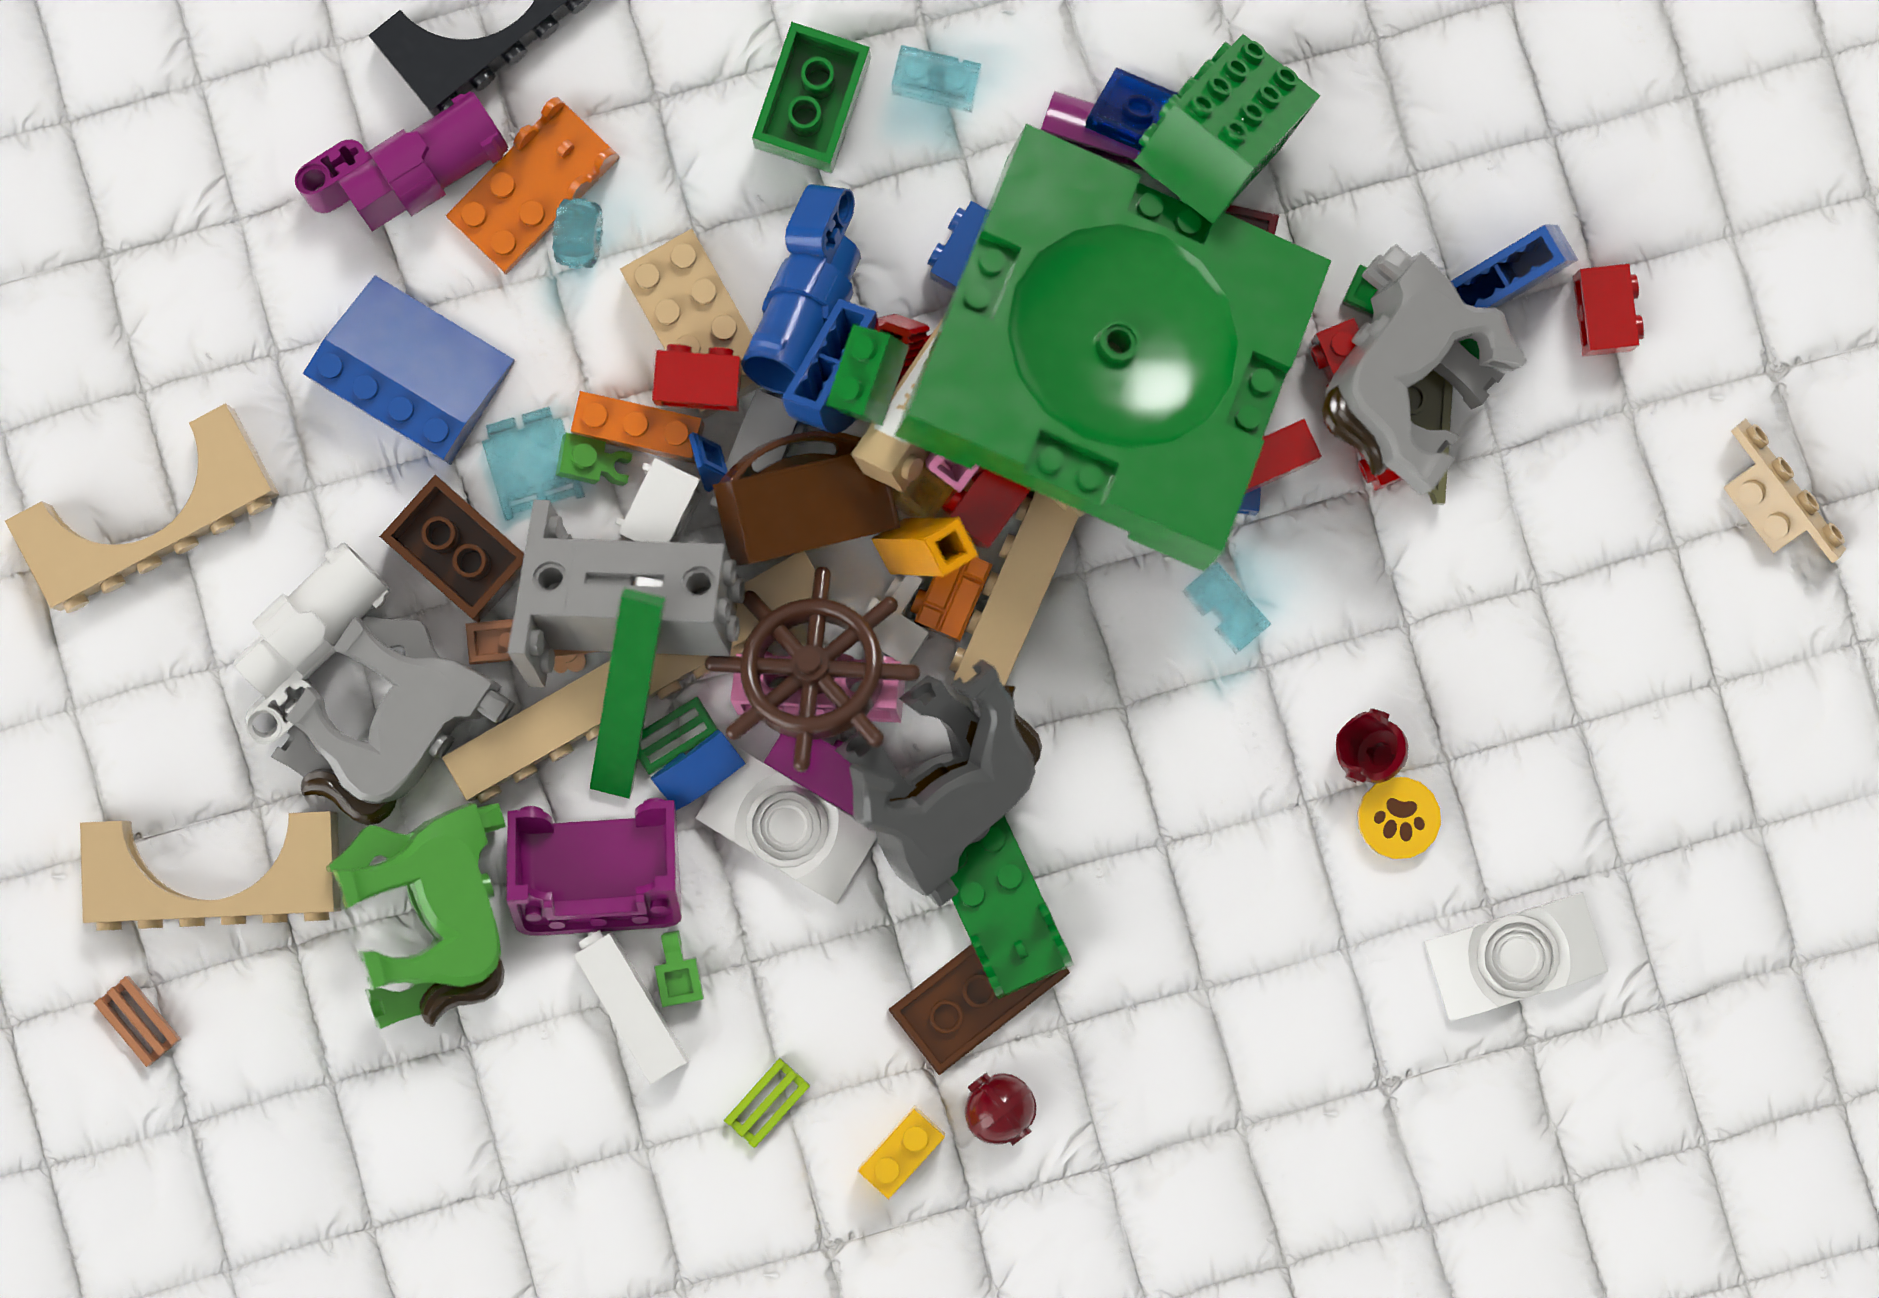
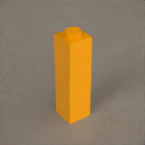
(925, 547)

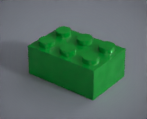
(811, 97)

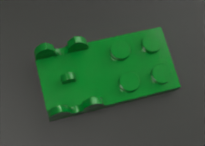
(1006, 913)

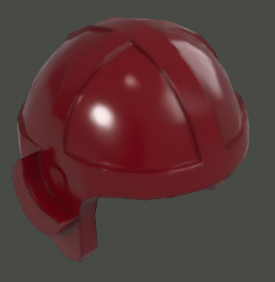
(1371, 748)
(1000, 1109)

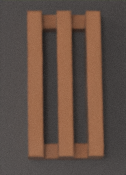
(125, 1032)

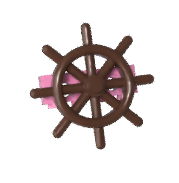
(816, 693)

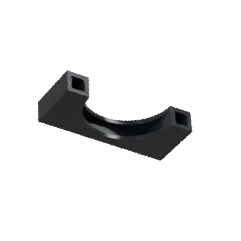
(445, 67)

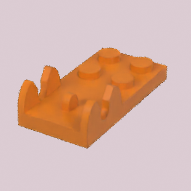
(523, 190)

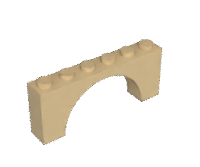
(226, 486)
(122, 887)

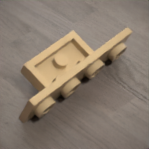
(1775, 501)

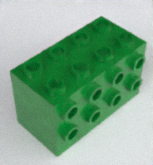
(1225, 126)

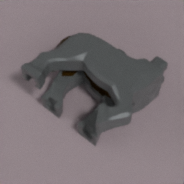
(954, 796)

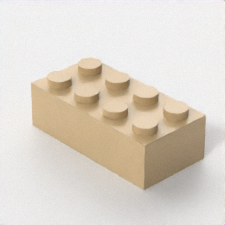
(688, 301)

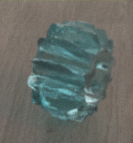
(577, 233)

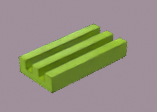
(743, 1129)

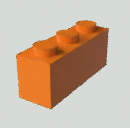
(636, 426)

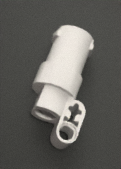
(302, 631)

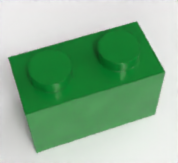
(867, 374)

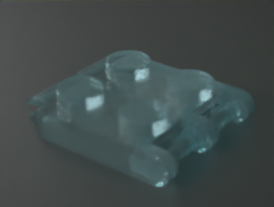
(527, 460)

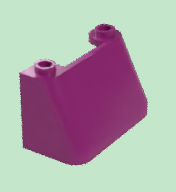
(593, 871)

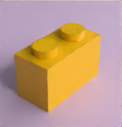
(901, 1152)

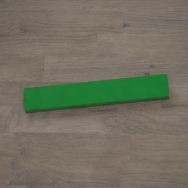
(627, 692)

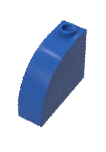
(1515, 268)
(812, 383)

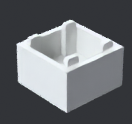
(661, 505)

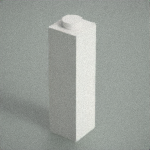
(630, 1006)

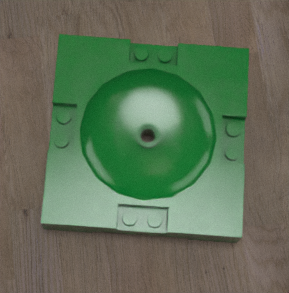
(1132, 436)

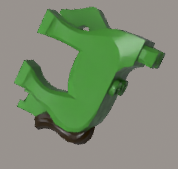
(451, 901)

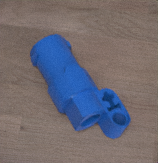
(804, 286)

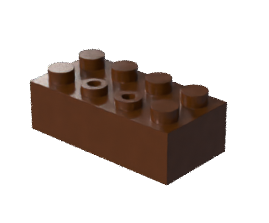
(800, 501)

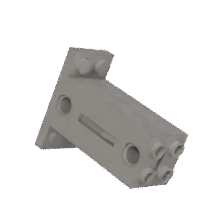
(575, 587)

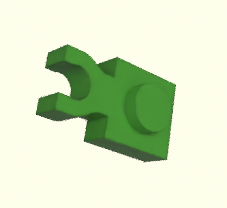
(585, 460)

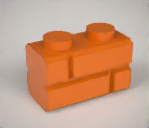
(951, 599)

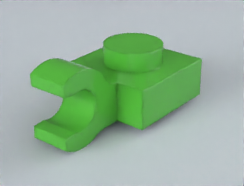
(678, 977)

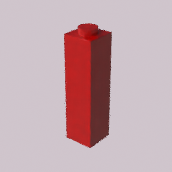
(1283, 454)

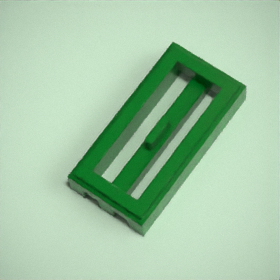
(703, 717)

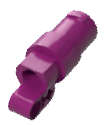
(406, 168)

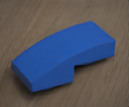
(698, 771)

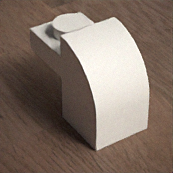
(897, 634)

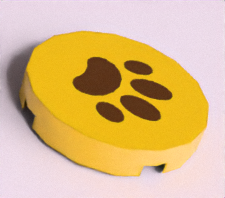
(1399, 818)

